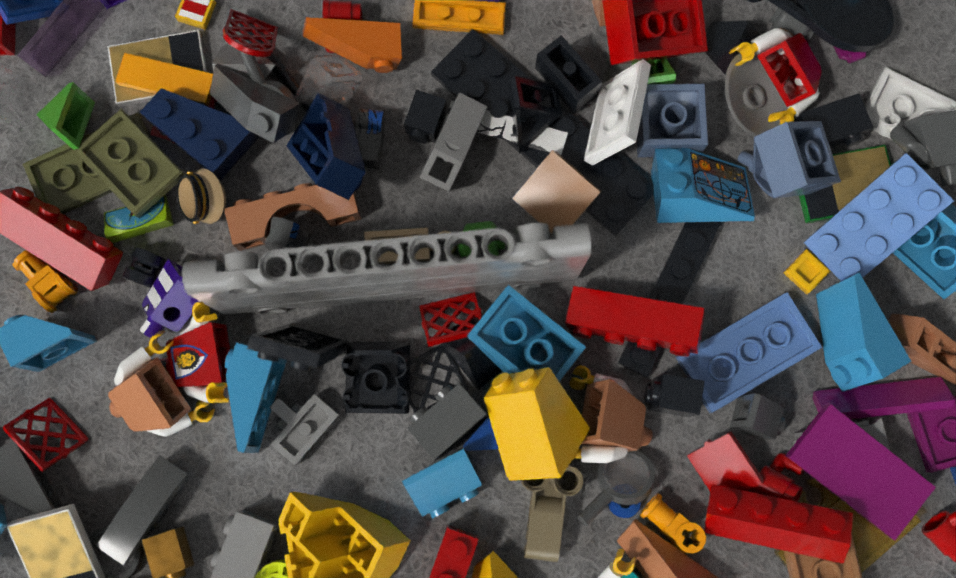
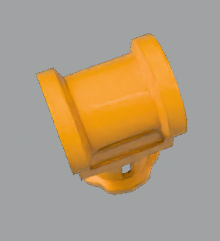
(46, 283)
(673, 524)

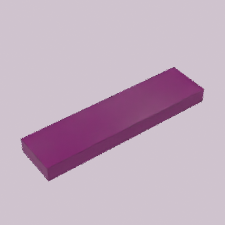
(888, 398)

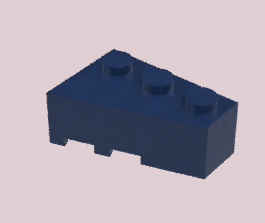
(200, 131)
(329, 147)

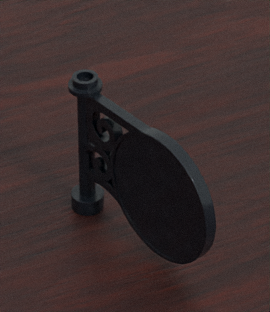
(844, 23)

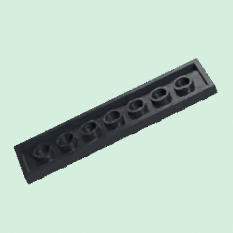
(485, 76)

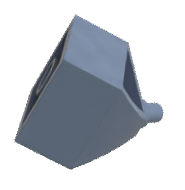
(792, 160)

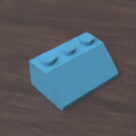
(933, 252)

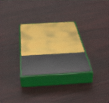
(856, 172)

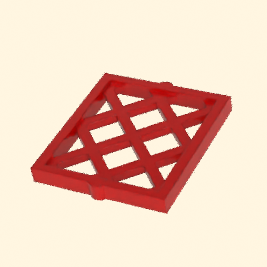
(443, 305)
(27, 448)

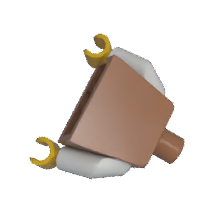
(148, 395)
(613, 418)

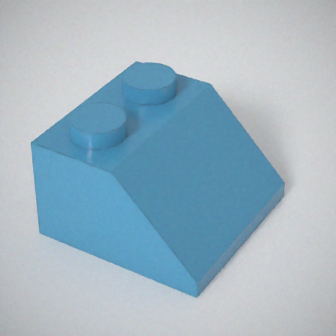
(38, 343)
(443, 483)

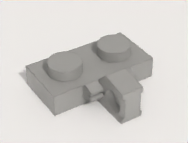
(301, 426)

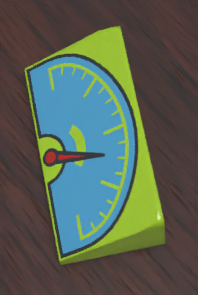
(123, 224)

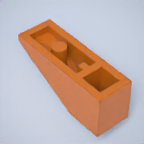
(363, 42)

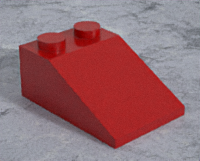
(653, 29)

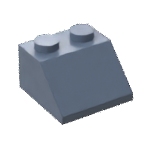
(673, 118)

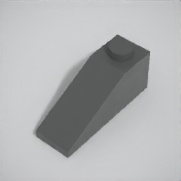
(254, 105)
(24, 482)

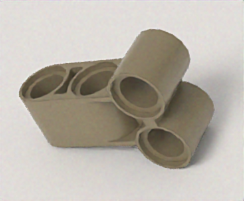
(547, 516)

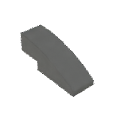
(142, 510)

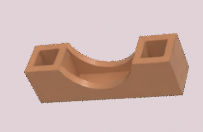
(251, 220)

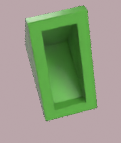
(68, 114)

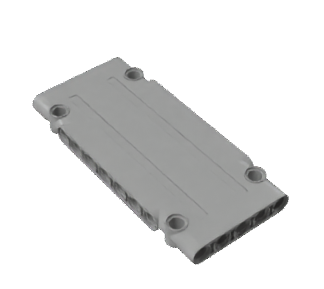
(247, 286)

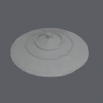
(752, 96)

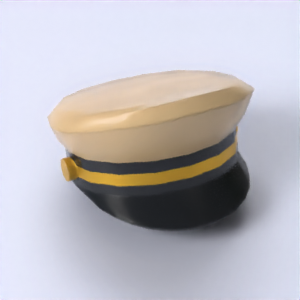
(201, 196)

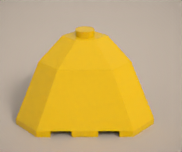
(338, 539)

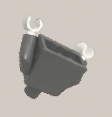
(927, 140)

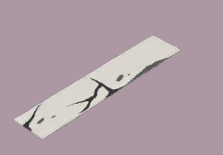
(501, 128)

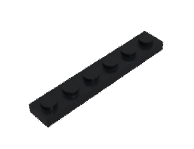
(673, 284)

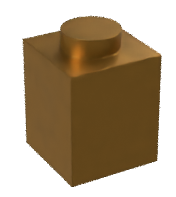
(168, 554)

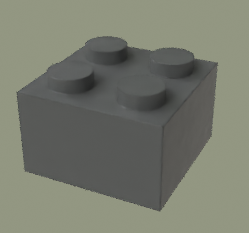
(446, 420)

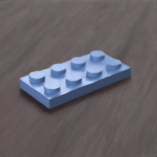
(878, 219)
(750, 352)

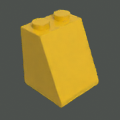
(534, 424)

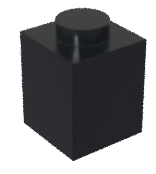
(425, 117)

